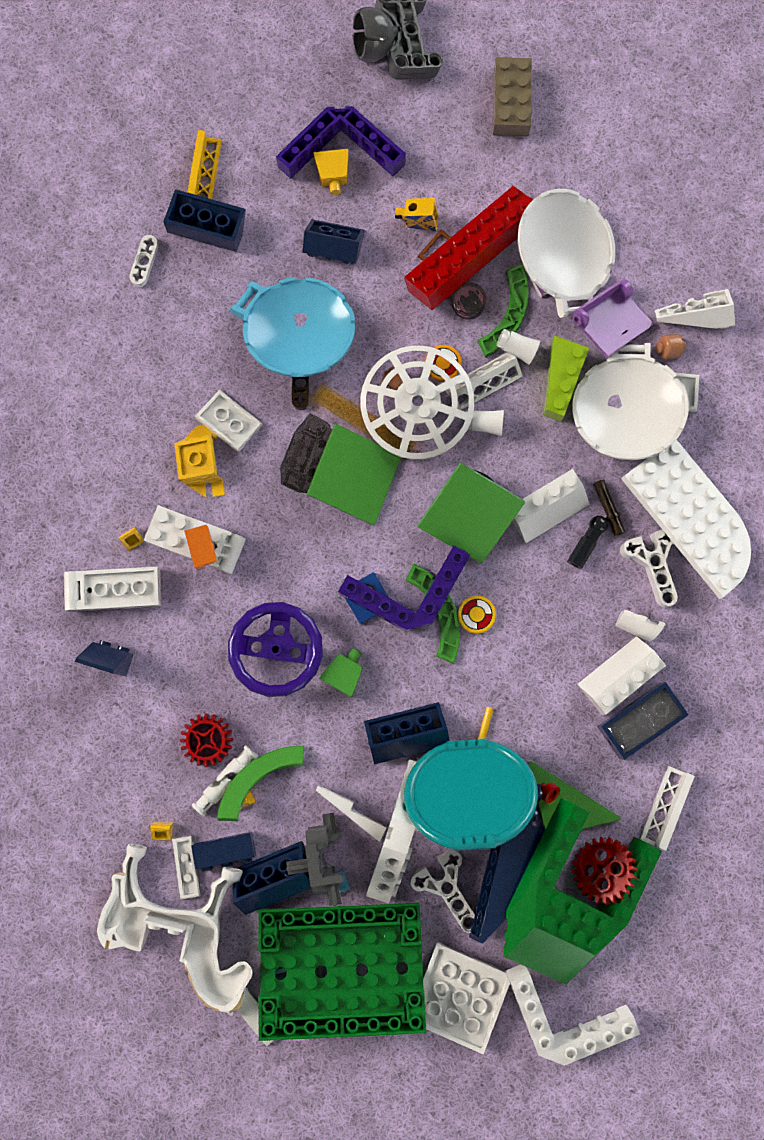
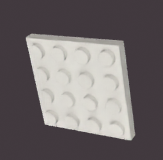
(463, 997)

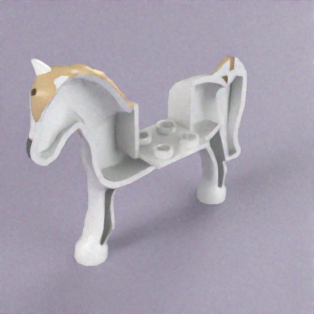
(132, 916)

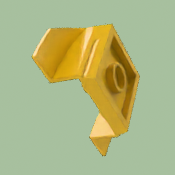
(197, 461)

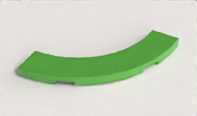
(516, 310)
(447, 615)
(253, 774)

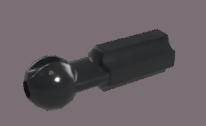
(587, 543)

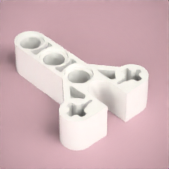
(643, 556)
(434, 886)

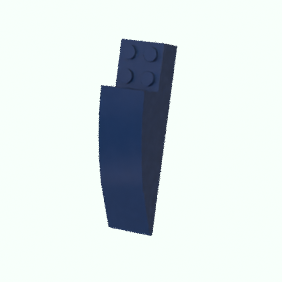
(501, 878)

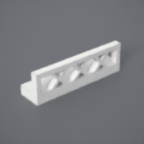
(485, 374)
(674, 810)

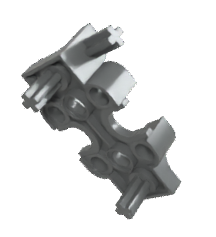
(321, 875)

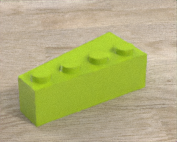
(563, 372)

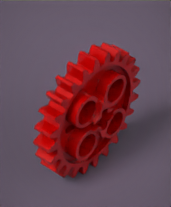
(616, 882)

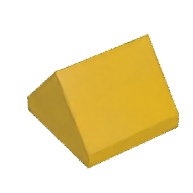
(131, 539)
(161, 830)

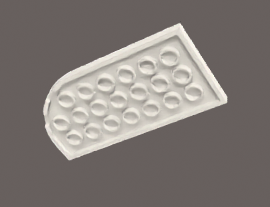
(693, 516)

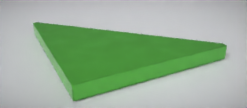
(598, 814)

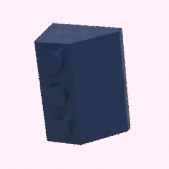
(332, 241)

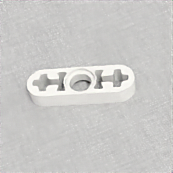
(140, 254)

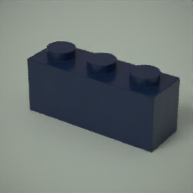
(223, 851)

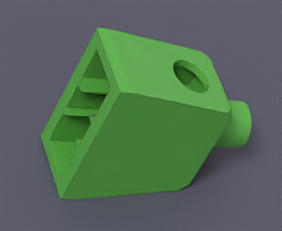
(344, 672)

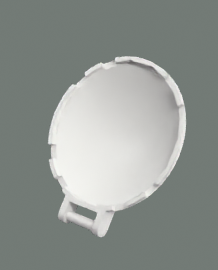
(566, 247)
(651, 408)

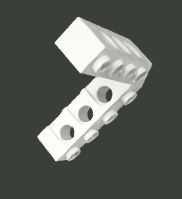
(394, 850)
(576, 1042)

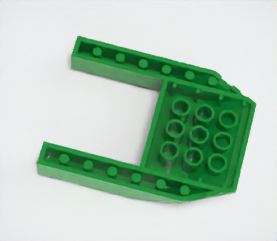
(554, 929)

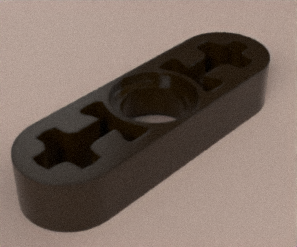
(295, 396)

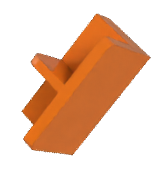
(201, 546)

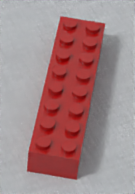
(468, 249)

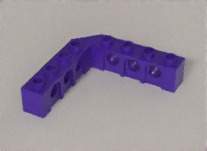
(326, 127)
(397, 613)

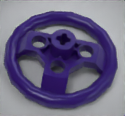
(280, 615)

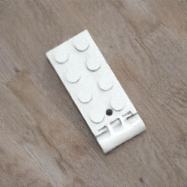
(168, 533)
(112, 589)

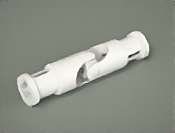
(217, 788)

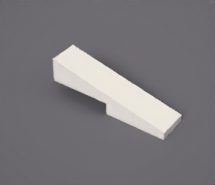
(369, 825)

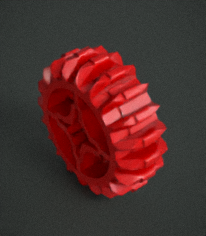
(201, 747)

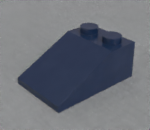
(106, 658)

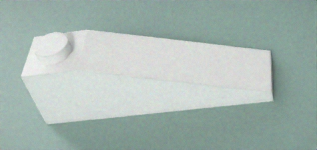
(711, 312)

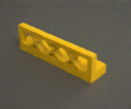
(197, 165)

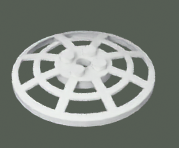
(417, 414)

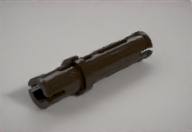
(609, 508)

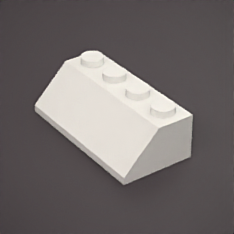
(550, 506)
(621, 675)

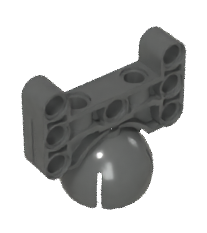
(394, 31)

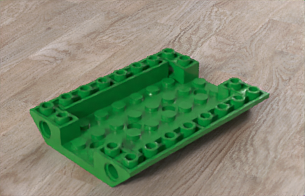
(342, 1000)

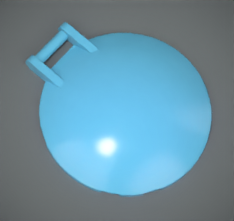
(292, 349)

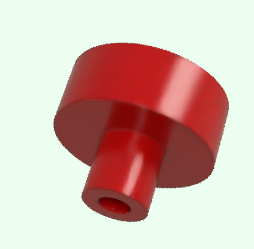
(549, 792)

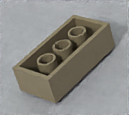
(512, 96)

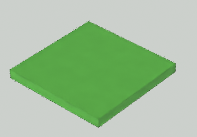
(353, 475)
(471, 512)

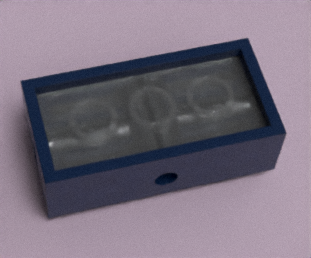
(642, 720)

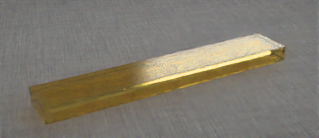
(352, 414)

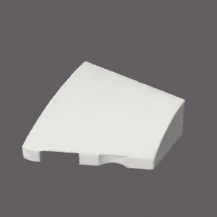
(639, 625)

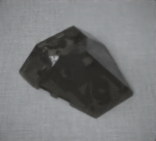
(304, 453)

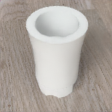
(518, 345)
(487, 422)

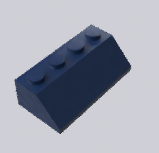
(205, 220)
(406, 733)
(268, 880)

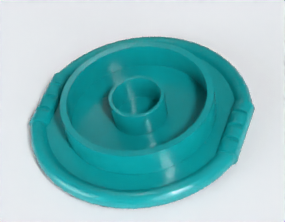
(470, 794)

